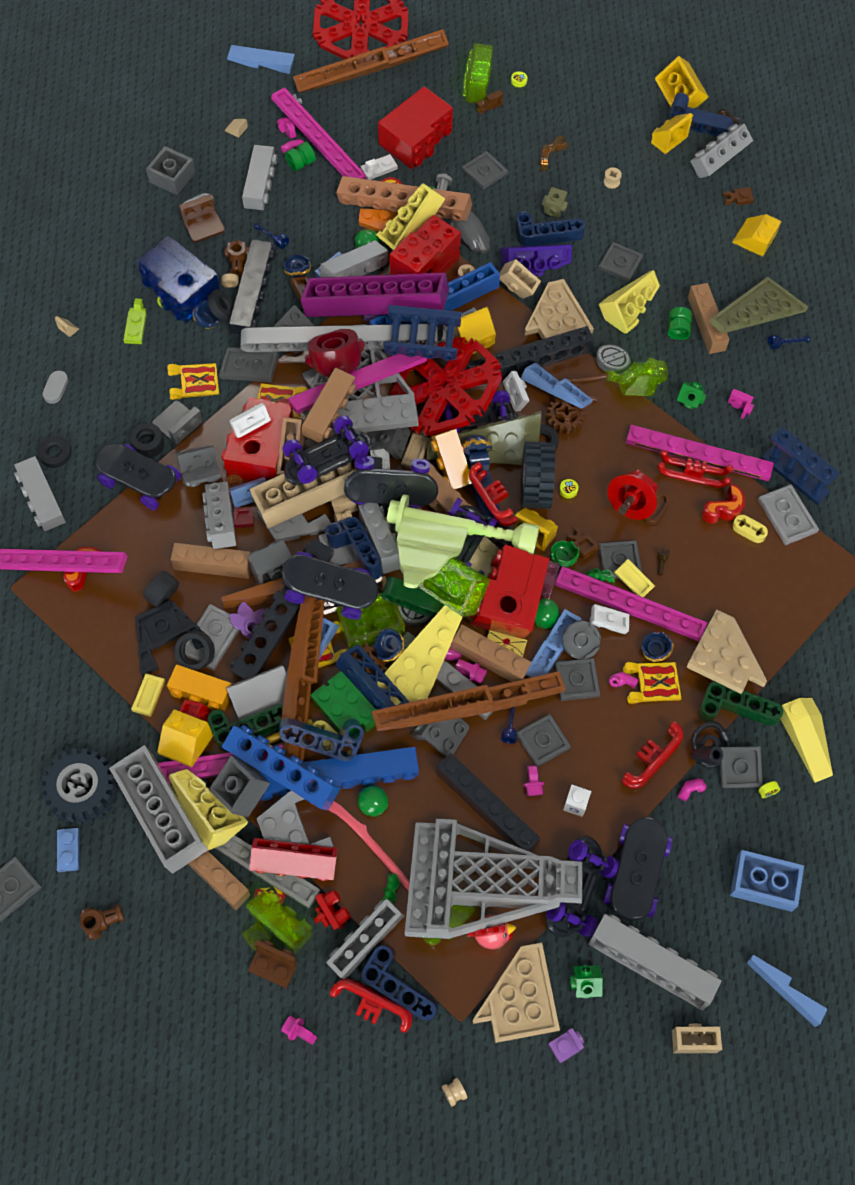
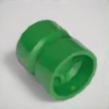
(300, 156)
(679, 323)

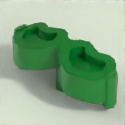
(602, 575)
(393, 884)

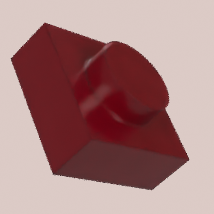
(243, 517)

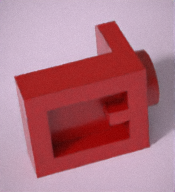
(195, 709)

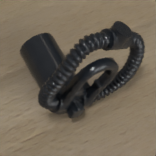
(709, 755)

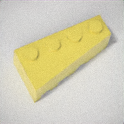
(411, 217)

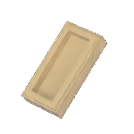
(416, 450)

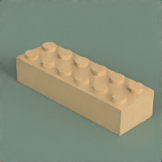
(281, 501)

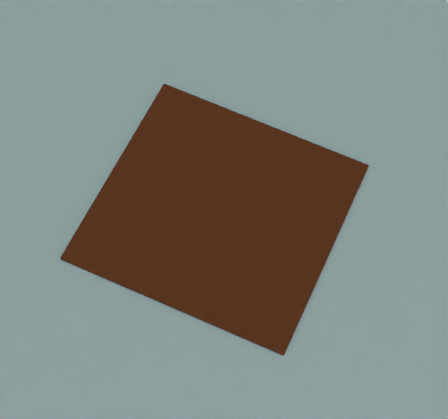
(767, 586)

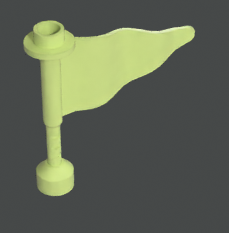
(432, 538)

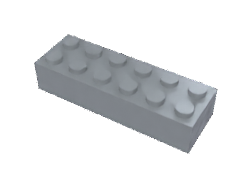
(158, 809)
(655, 962)

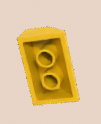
(680, 78)

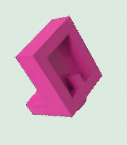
(741, 400)

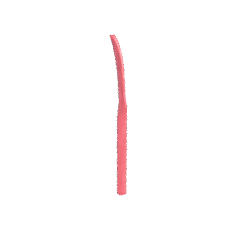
(361, 830)

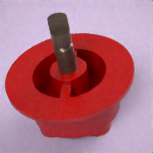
(633, 495)

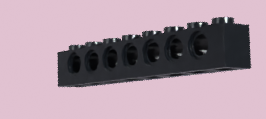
(542, 352)
(262, 655)

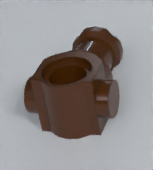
(237, 254)
(102, 918)

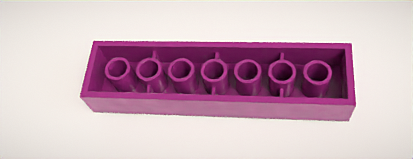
(373, 294)

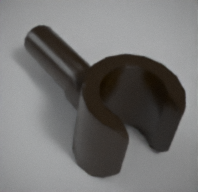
(662, 558)

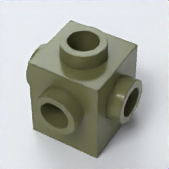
(555, 202)

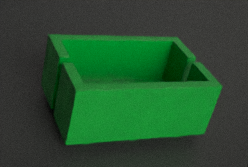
(343, 702)

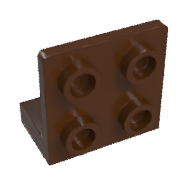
(201, 218)
(273, 964)

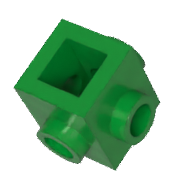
(686, 397)
(587, 981)

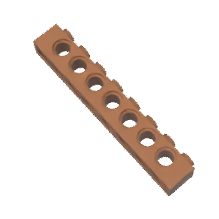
(394, 196)

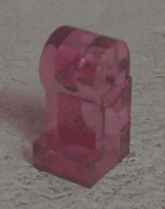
(550, 579)

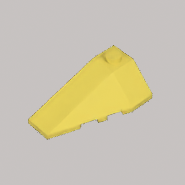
(626, 304)
(807, 733)
(206, 812)

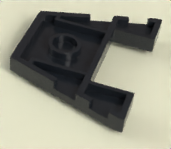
(159, 628)

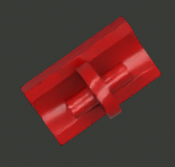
(328, 913)

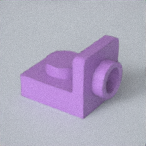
(567, 1045)

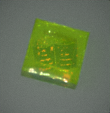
(254, 933)

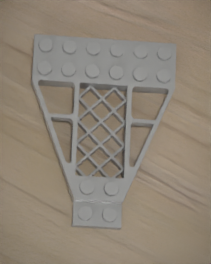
(378, 411)
(433, 873)

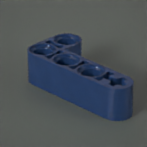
(702, 120)
(547, 232)
(482, 457)
(351, 533)
(320, 735)
(401, 986)

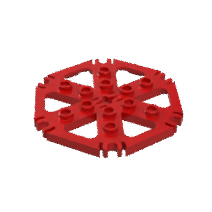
(350, 26)
(457, 381)

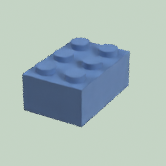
(767, 880)

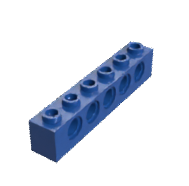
(237, 745)

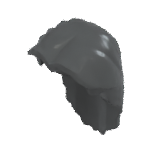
(473, 233)

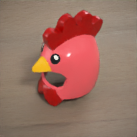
(494, 936)

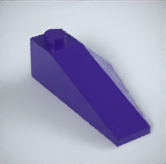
(538, 257)

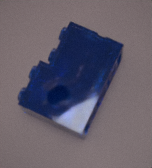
(177, 278)

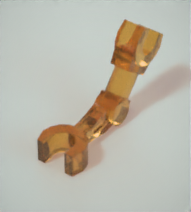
(557, 145)

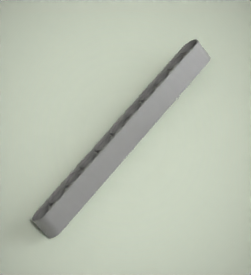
(297, 338)

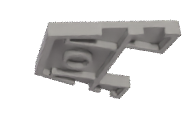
(296, 527)
(284, 823)

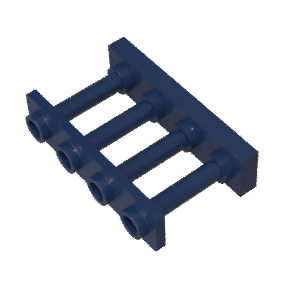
(428, 316)
(795, 474)

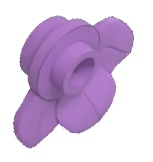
(246, 618)

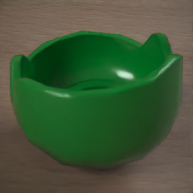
(365, 236)
(564, 553)
(547, 614)
(372, 801)

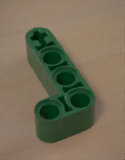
(410, 598)
(741, 708)
(223, 729)

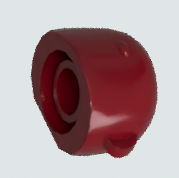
(335, 350)

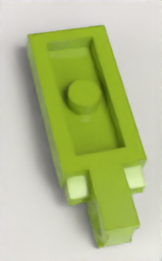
(135, 323)

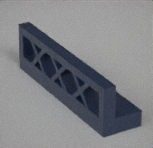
(367, 683)

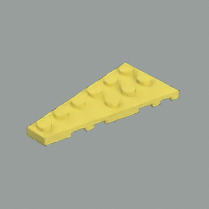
(421, 661)

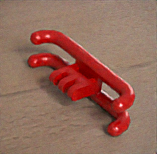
(694, 471)
(492, 495)
(654, 757)
(373, 1002)

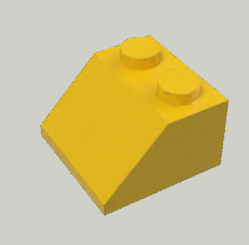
(672, 132)
(757, 233)
(477, 326)
(547, 528)
(184, 738)

